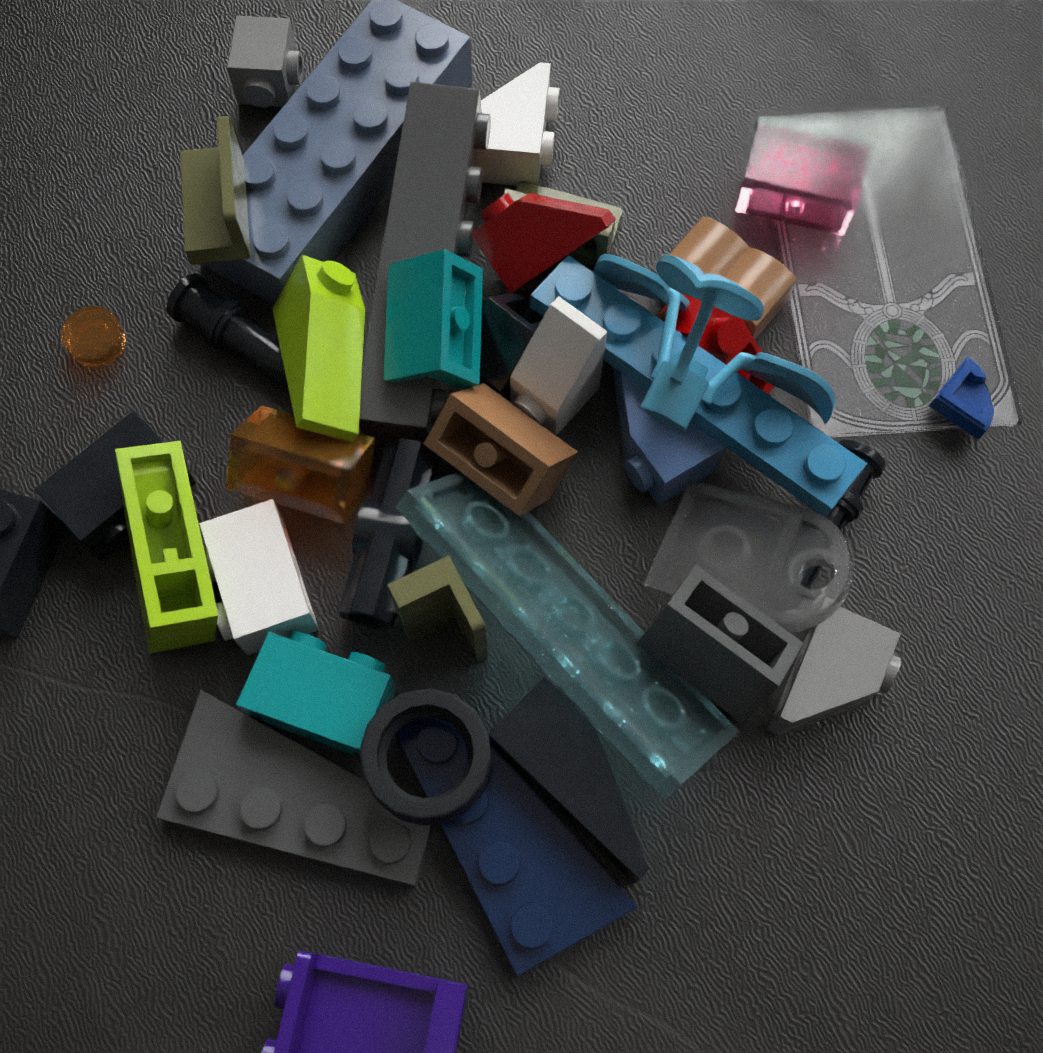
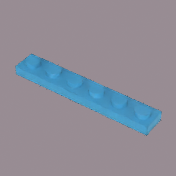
(740, 413)

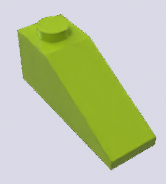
(322, 346)
(166, 547)

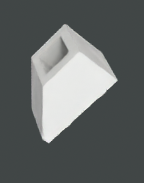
(518, 128)

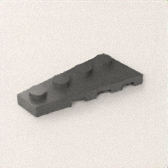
(278, 795)

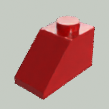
(535, 234)

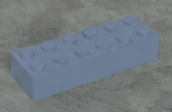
(338, 142)

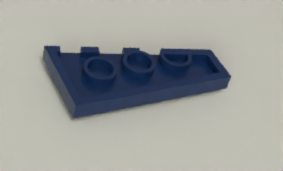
(516, 852)

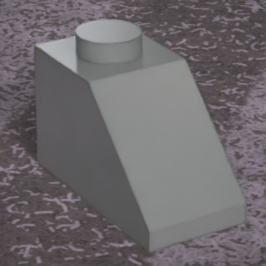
(836, 670)

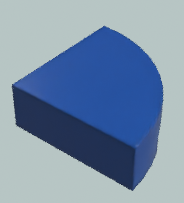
(966, 399)

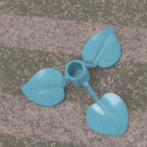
(681, 383)

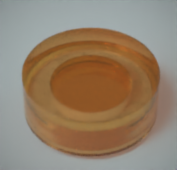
(93, 336)

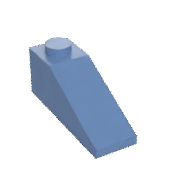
(657, 454)

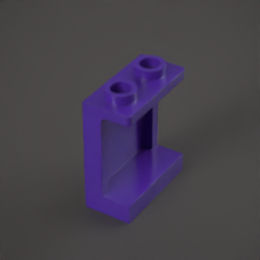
(364, 1009)

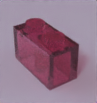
(802, 179)

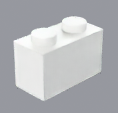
(256, 576)

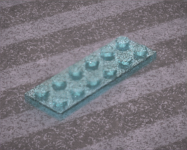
(570, 630)

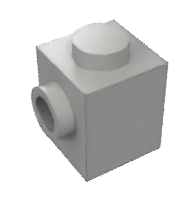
(264, 61)

